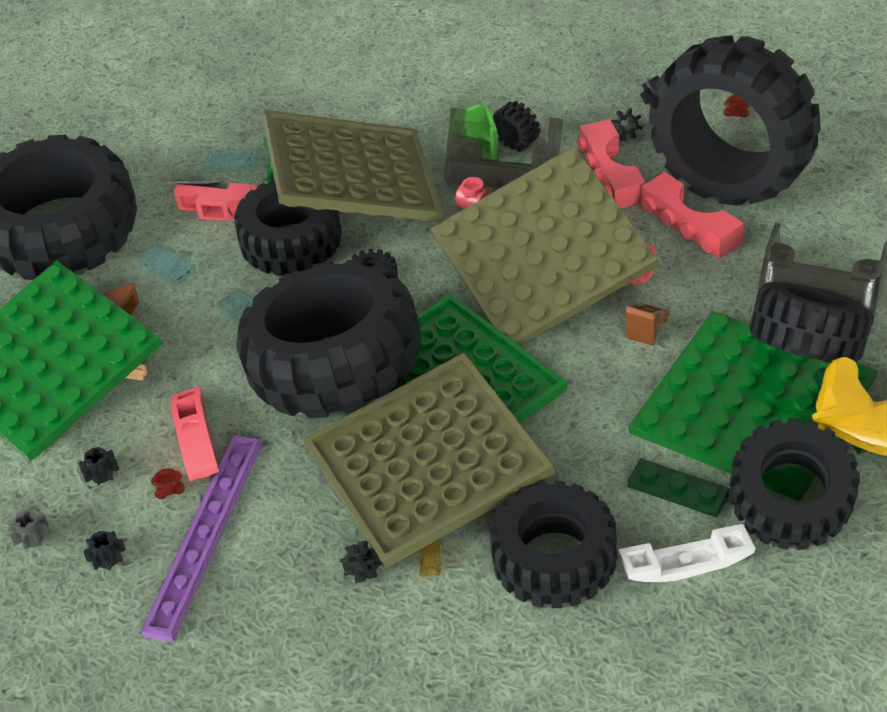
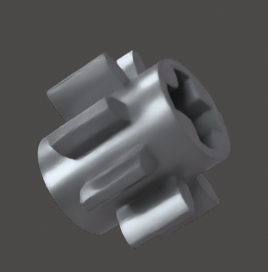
(29, 529)

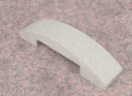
(686, 560)

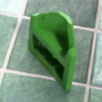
(481, 126)

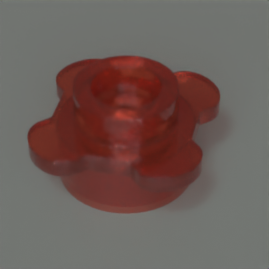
(736, 107)
(167, 483)

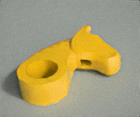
(849, 408)

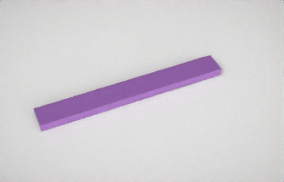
(201, 539)

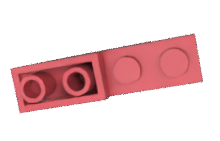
(211, 202)
(194, 433)

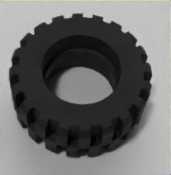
(285, 248)
(810, 322)
(803, 446)
(561, 576)

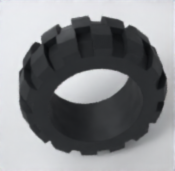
(762, 81)
(76, 234)
(338, 373)

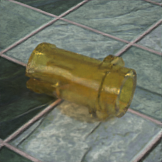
(431, 559)

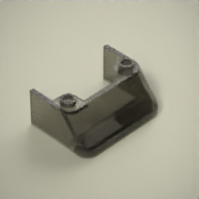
(465, 156)
(862, 284)

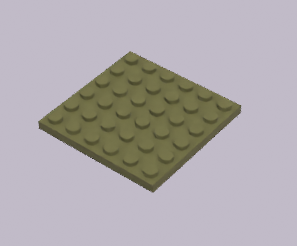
(350, 167)
(544, 247)
(427, 459)

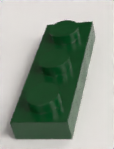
(678, 487)

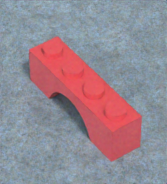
(600, 144)
(713, 231)

